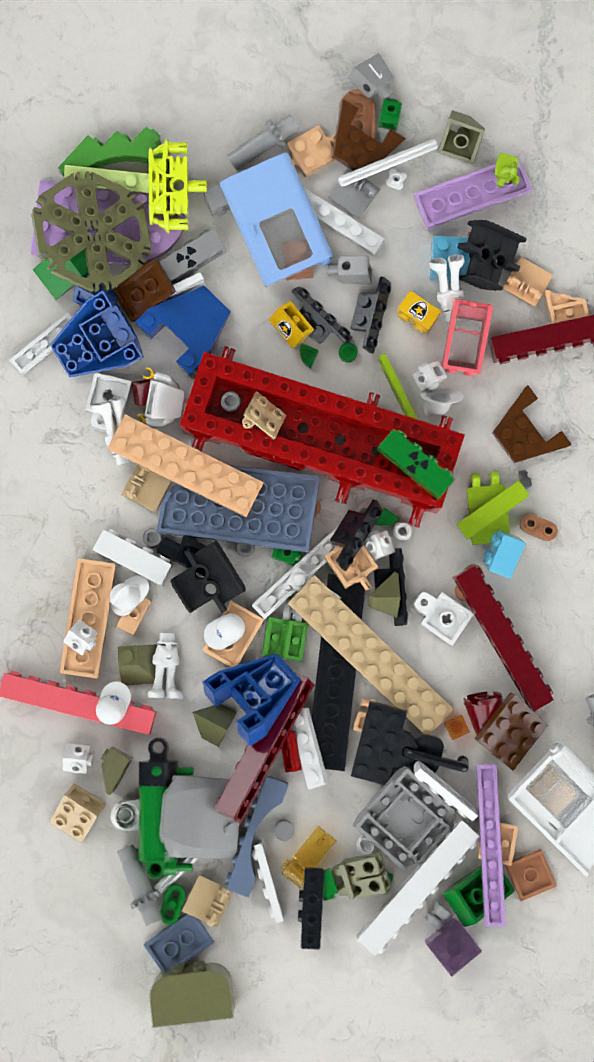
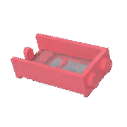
(466, 337)

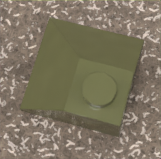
(461, 137)
(136, 664)
(114, 768)

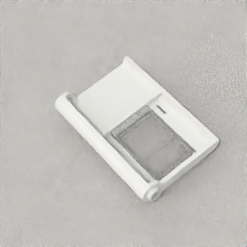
(561, 793)

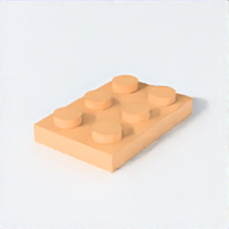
(234, 653)

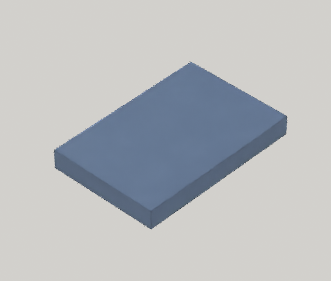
(178, 942)

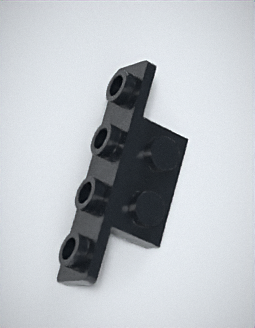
(370, 312)
(319, 319)
(353, 532)
(176, 551)
(381, 575)
(312, 905)

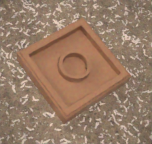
(531, 875)

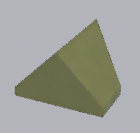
(386, 596)
(214, 722)

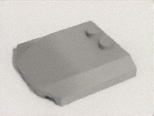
(405, 819)
(190, 822)

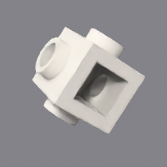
(429, 376)
(379, 545)
(81, 637)
(77, 758)

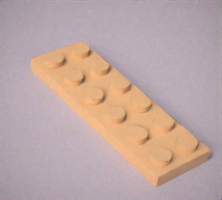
(91, 605)

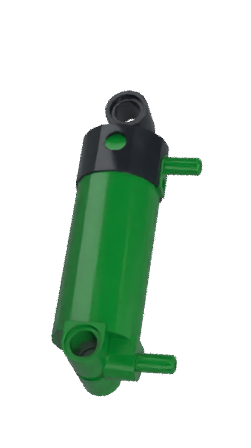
(153, 779)

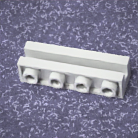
(135, 559)

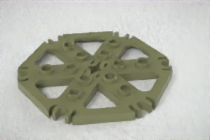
(79, 225)

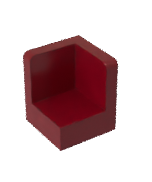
(140, 392)

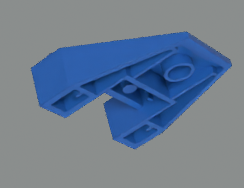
(193, 318)
(258, 688)

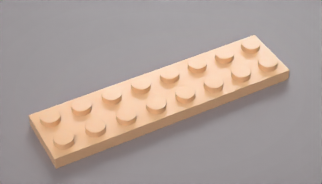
(185, 466)

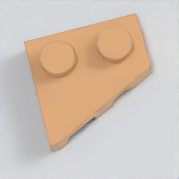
(564, 307)

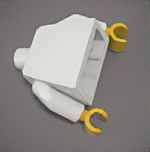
(164, 400)

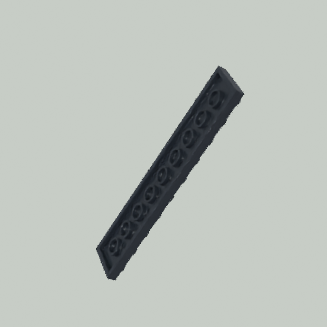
(335, 687)

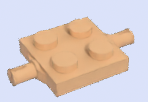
(311, 150)
(357, 571)

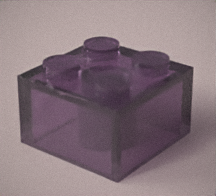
(453, 946)

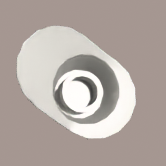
(439, 401)
(128, 595)

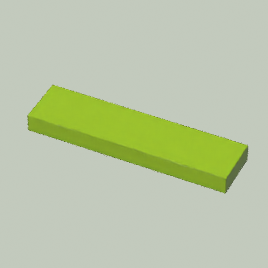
(396, 386)
(492, 510)

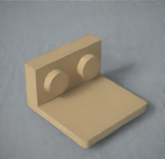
(77, 812)

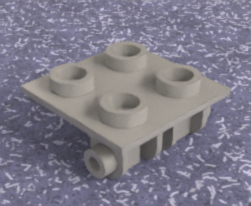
(355, 196)

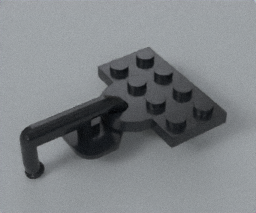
(383, 742)

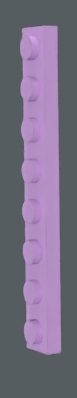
(490, 845)

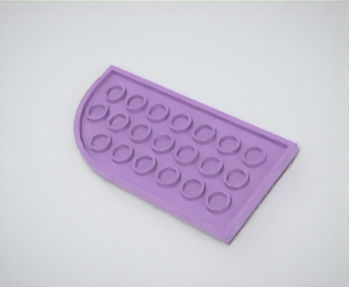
(160, 240)

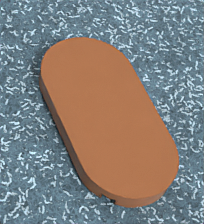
(366, 114)

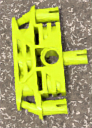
(159, 186)

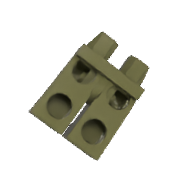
(362, 876)

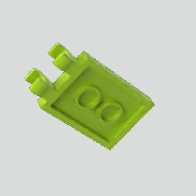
(477, 497)

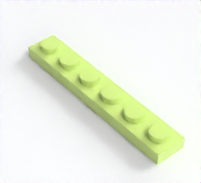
(132, 181)

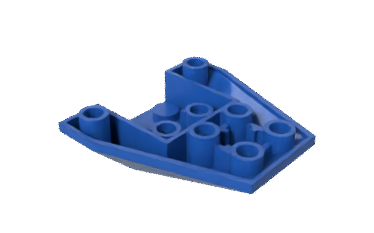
(97, 339)

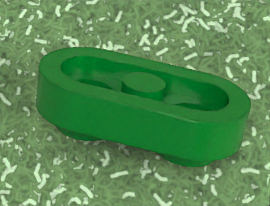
(172, 903)

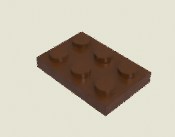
(144, 290)

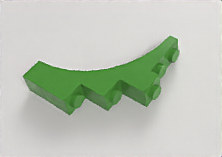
(116, 150)

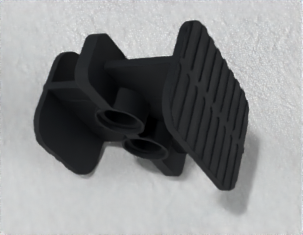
(494, 243)
(219, 572)

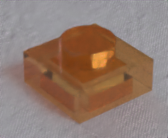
(456, 727)

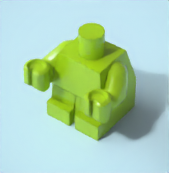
(506, 169)

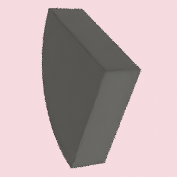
(524, 479)

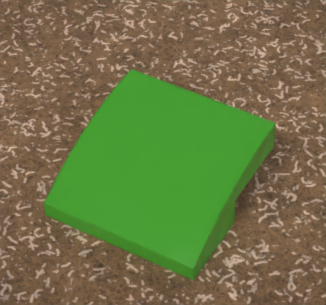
(284, 638)

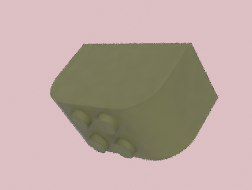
(191, 994)

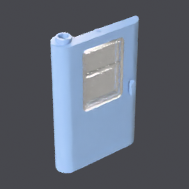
(275, 207)

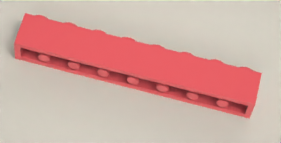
(70, 701)

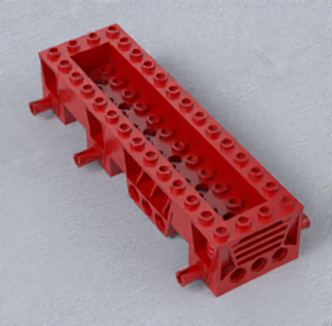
(327, 417)

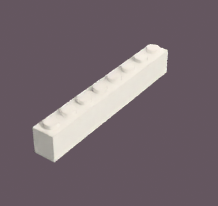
(417, 887)

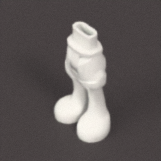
(445, 295)
(104, 409)
(165, 657)

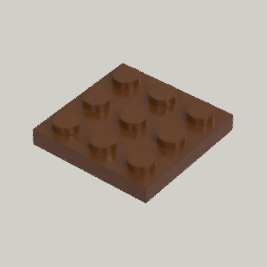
(511, 731)

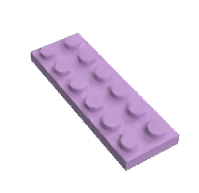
(467, 195)

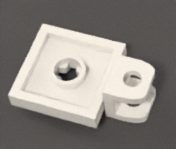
(102, 385)
(435, 609)

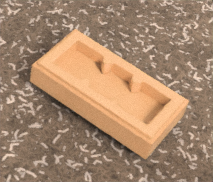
(132, 621)

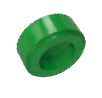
(347, 352)

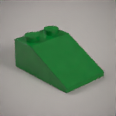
(57, 285)
(467, 897)

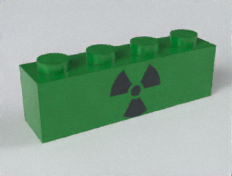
(416, 464)

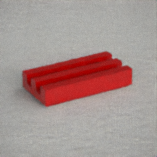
(291, 754)

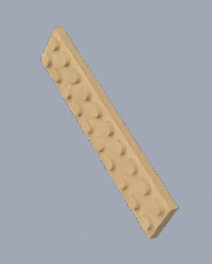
(370, 655)

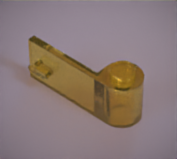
(307, 856)

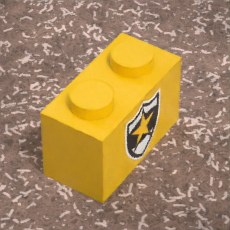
(418, 312)
(291, 324)

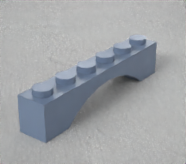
(243, 874)

